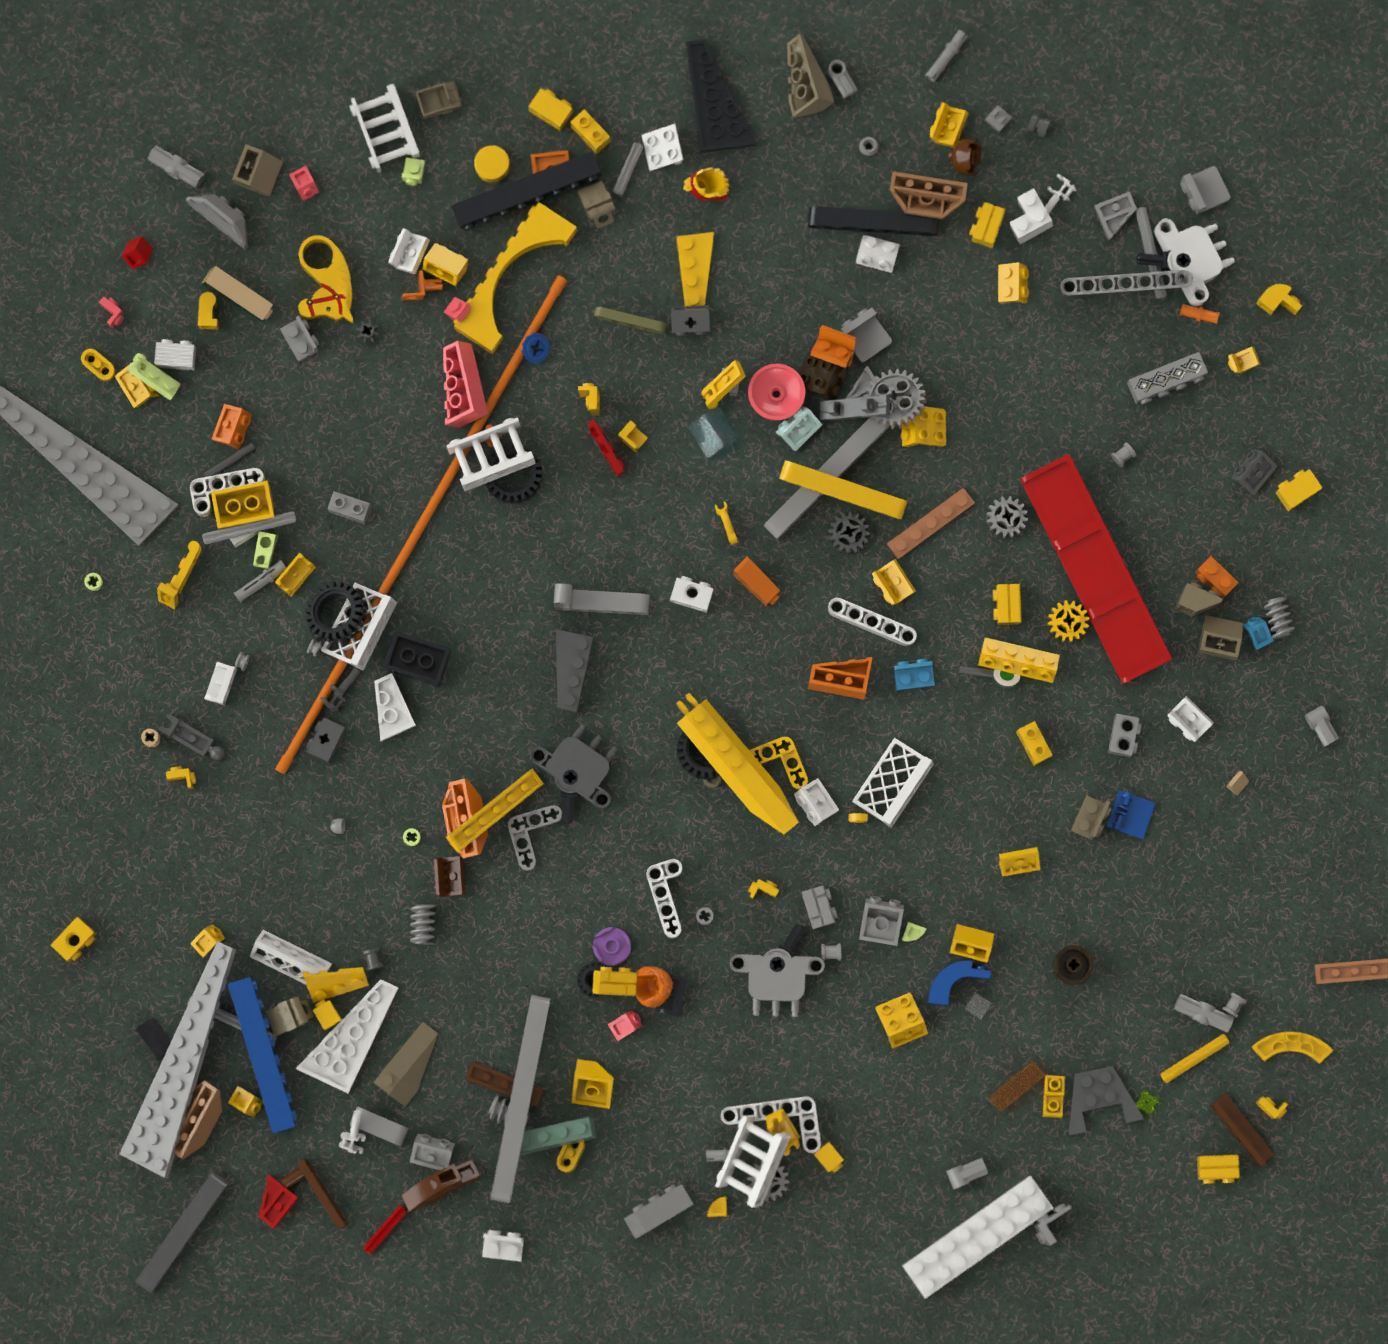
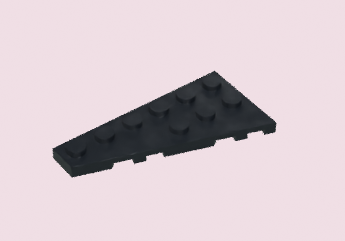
(716, 112)

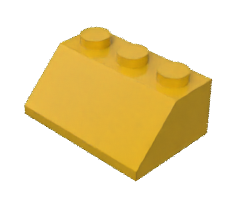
(243, 504)

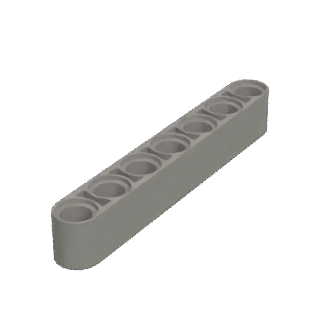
(1117, 282)

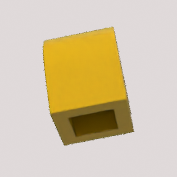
(1278, 295)

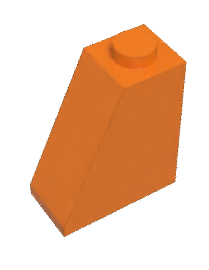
(756, 582)

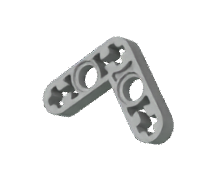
(523, 832)

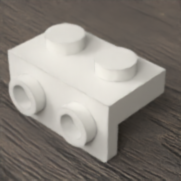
(408, 251)
(877, 253)
(1189, 719)

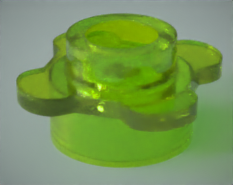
(1140, 1104)

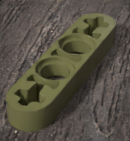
(630, 320)

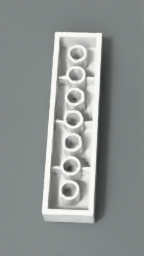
(977, 1236)

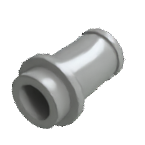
(716, 1155)

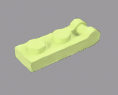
(153, 376)

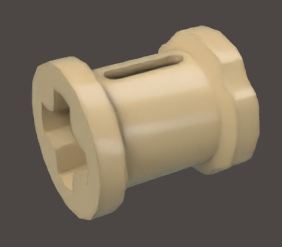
(144, 738)

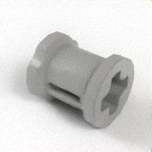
(1123, 454)
(831, 952)
(1234, 1005)

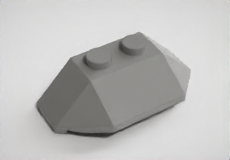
(222, 216)

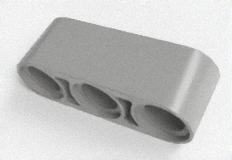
(381, 1127)

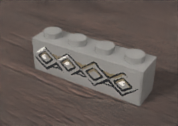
(1167, 377)

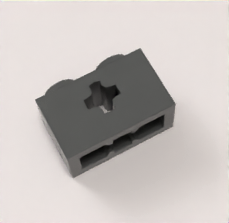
(681, 315)
(335, 733)

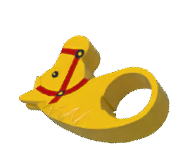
(335, 294)

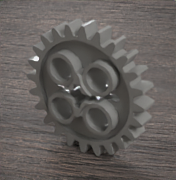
(893, 383)

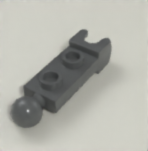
(192, 738)

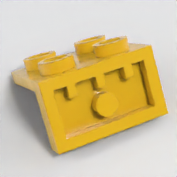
(901, 1020)

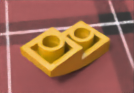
(1053, 1096)

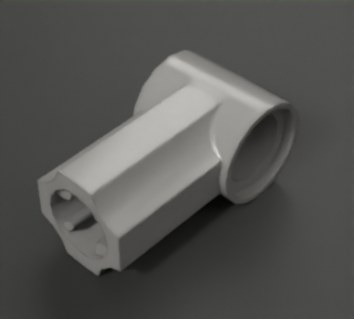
(843, 80)
(1320, 722)
(962, 1175)

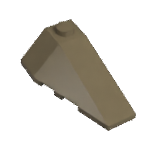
(809, 86)
(405, 1071)

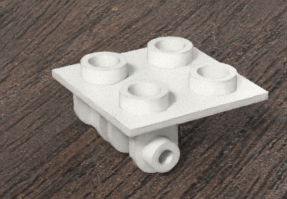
(662, 147)

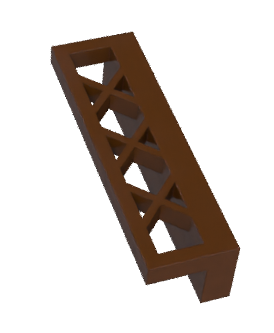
(1242, 1130)

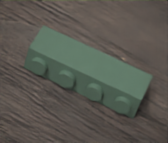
(558, 1135)

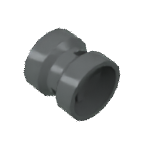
(1038, 125)

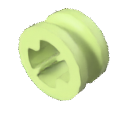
(99, 583)
(411, 843)

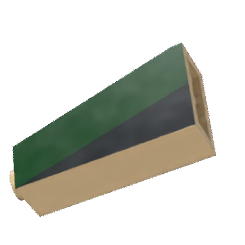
(237, 294)

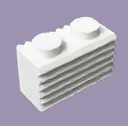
(175, 355)

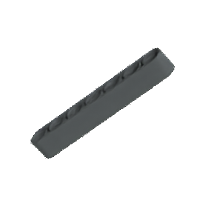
(182, 1232)

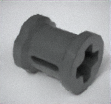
(373, 959)

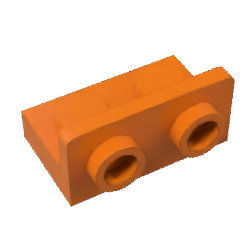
(232, 426)

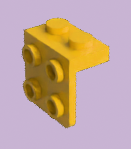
(927, 429)

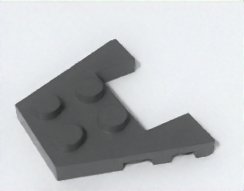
(1098, 1090)

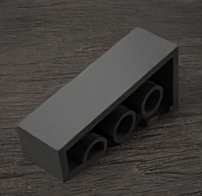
(572, 663)

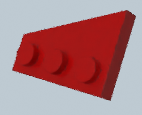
(606, 447)

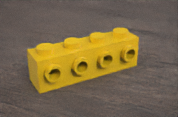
(1018, 660)

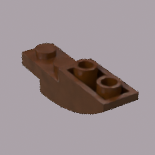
(438, 1184)

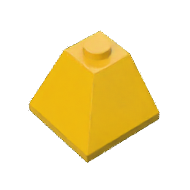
(592, 1085)

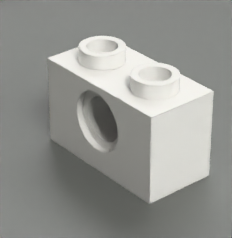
(700, 602)

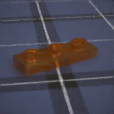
(1016, 1086)

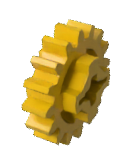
(1069, 631)

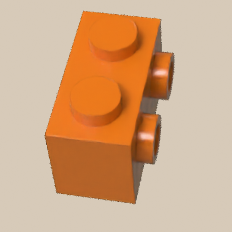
(1216, 577)

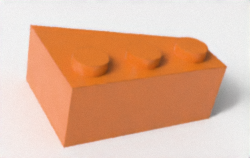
(841, 678)

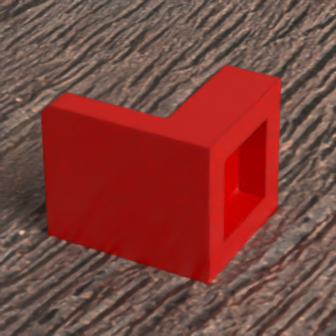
(137, 252)

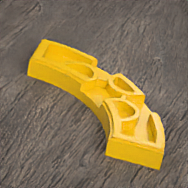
(1292, 1042)

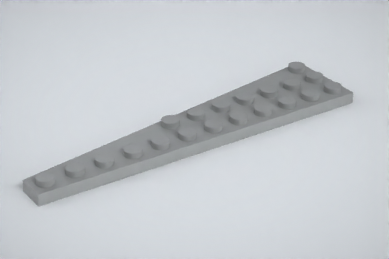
(114, 490)
(163, 1110)

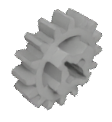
(1018, 513)
(781, 1181)

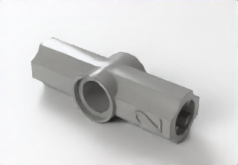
(176, 167)
(1203, 1013)

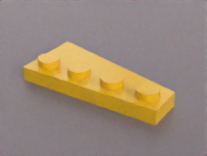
(694, 266)

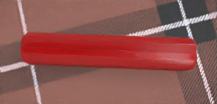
(385, 1229)

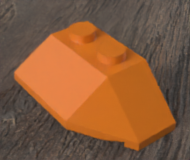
(458, 806)

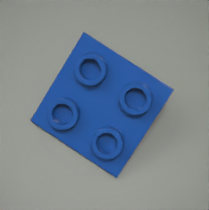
(1130, 814)

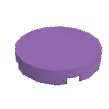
(617, 946)

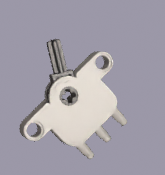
(1195, 252)

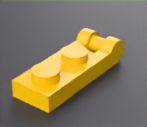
(723, 384)
(186, 566)

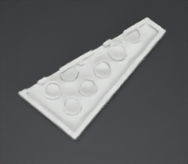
(347, 1045)

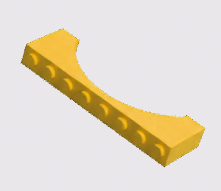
(539, 230)

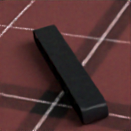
(871, 221)

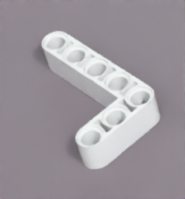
(777, 1105)

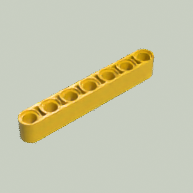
(843, 489)

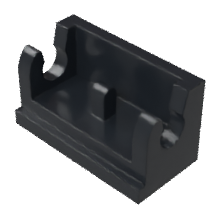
(673, 1003)

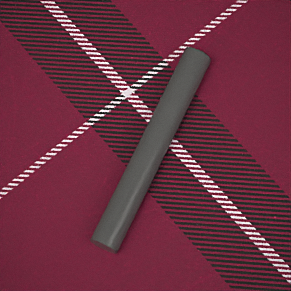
(230, 460)

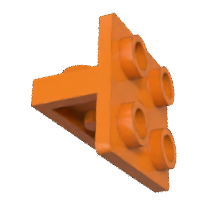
(834, 347)

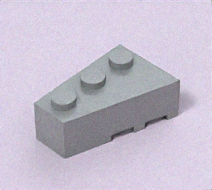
(658, 1210)

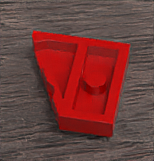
(276, 1202)

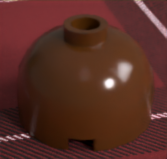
(966, 156)

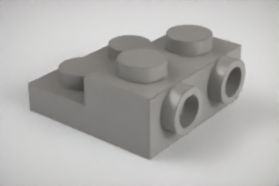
(881, 921)

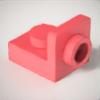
(304, 183)
(625, 1024)

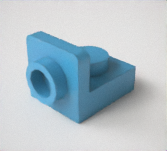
(1258, 632)

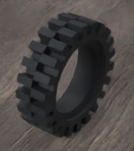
(520, 494)
(321, 598)
(689, 764)

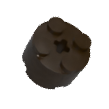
(1065, 973)

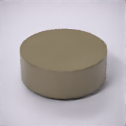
(713, 783)

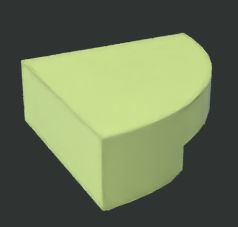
(913, 932)

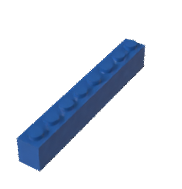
(261, 1054)

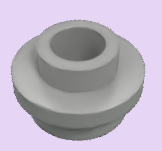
(868, 140)

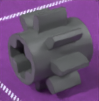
(372, 330)

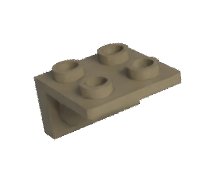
(1090, 818)

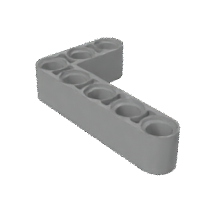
(600, 601)

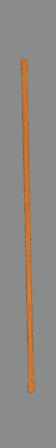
(287, 758)

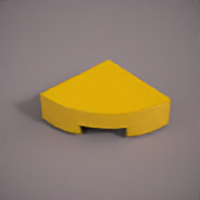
(718, 1208)

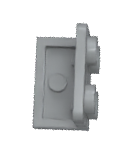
(1205, 189)
(869, 334)
(1044, 1234)

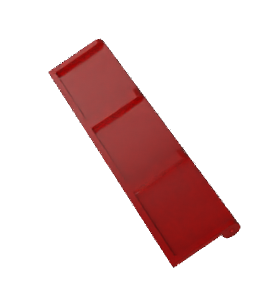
(1096, 568)

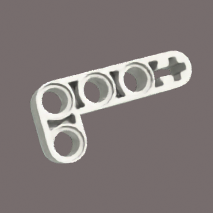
(226, 478)
(667, 900)

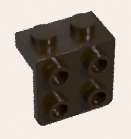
(822, 377)

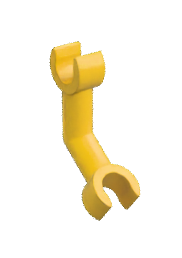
(727, 523)

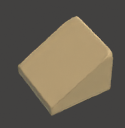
(1238, 783)

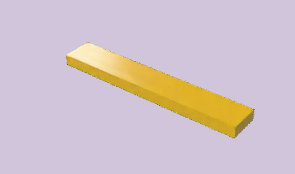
(494, 810)

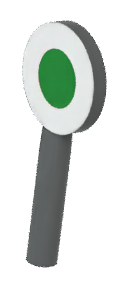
(1002, 678)

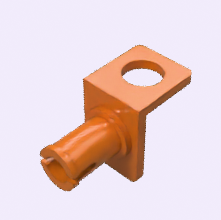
(424, 285)

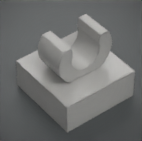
(998, 118)

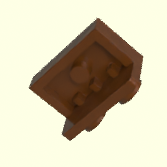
(449, 876)

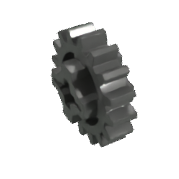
(860, 528)

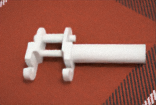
(1055, 198)
(353, 1135)

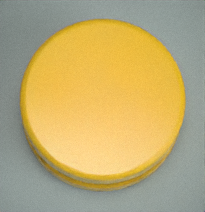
(492, 164)

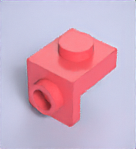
(112, 306)
(457, 309)

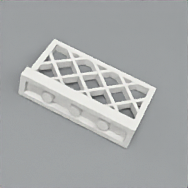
(372, 633)
(906, 792)

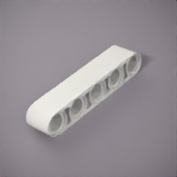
(865, 614)

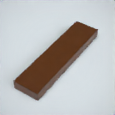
(498, 1082)

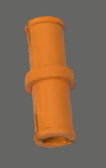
(1199, 313)

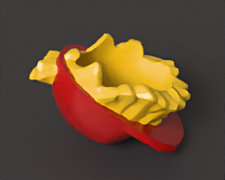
(708, 185)

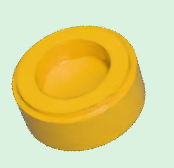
(858, 818)

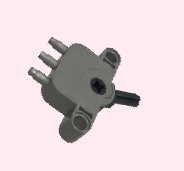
(585, 765)

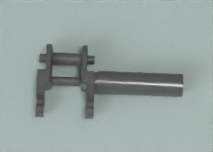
(339, 692)

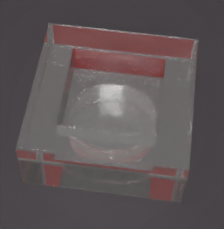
(977, 1006)

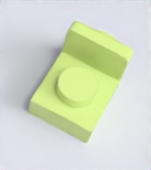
(413, 171)

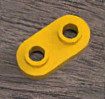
(99, 364)
(573, 1154)

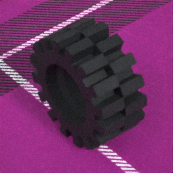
(583, 975)

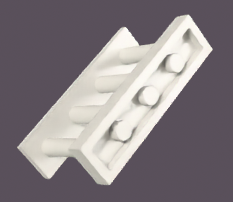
(396, 114)
(488, 472)
(770, 1161)

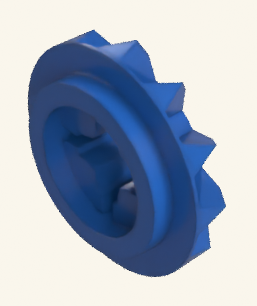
(541, 342)

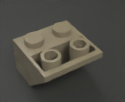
(257, 171)
(1196, 601)
(1221, 638)

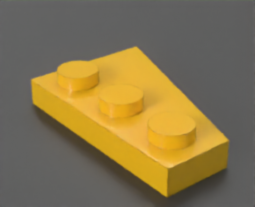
(327, 985)

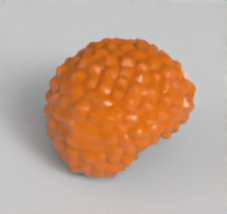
(653, 986)

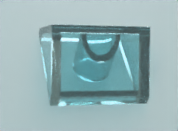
(713, 432)

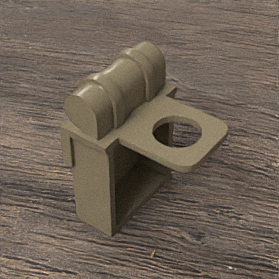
(439, 99)
(597, 203)
(288, 1015)

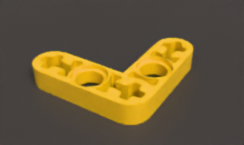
(784, 755)

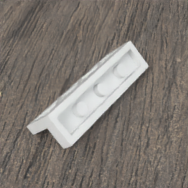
(290, 955)

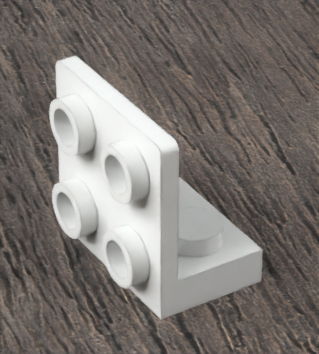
(502, 1247)

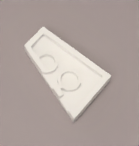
(391, 707)

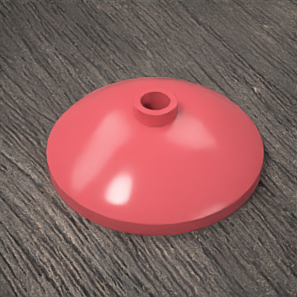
(776, 379)

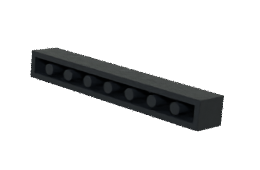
(526, 190)

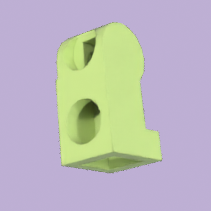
(264, 549)

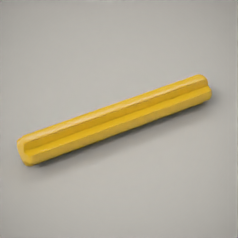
(1194, 1058)

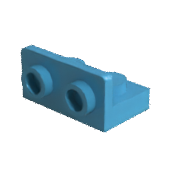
(914, 675)

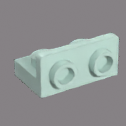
(799, 428)

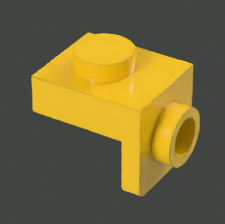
(1243, 360)
(178, 773)
(768, 887)

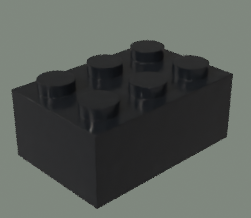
(417, 659)

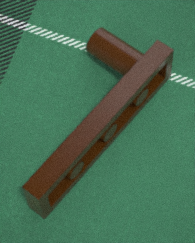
(307, 1171)

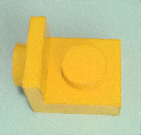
(207, 940)
(245, 1102)
(1268, 1107)

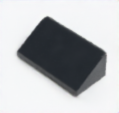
(154, 1038)

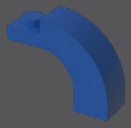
(944, 980)

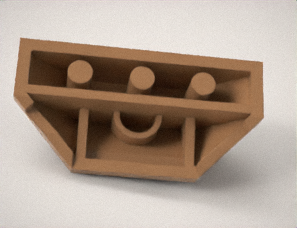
(927, 195)
(200, 1119)

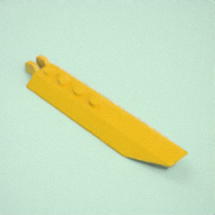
(736, 764)

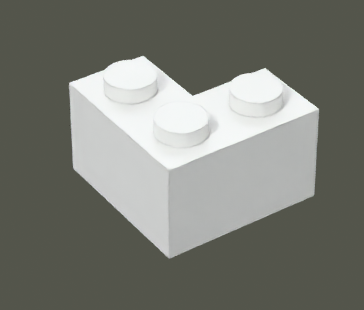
(1034, 219)

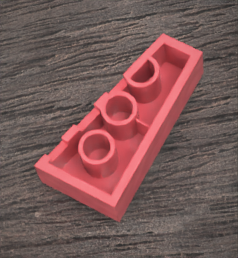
(463, 385)

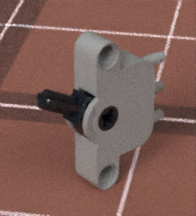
(779, 984)

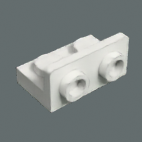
(816, 802)

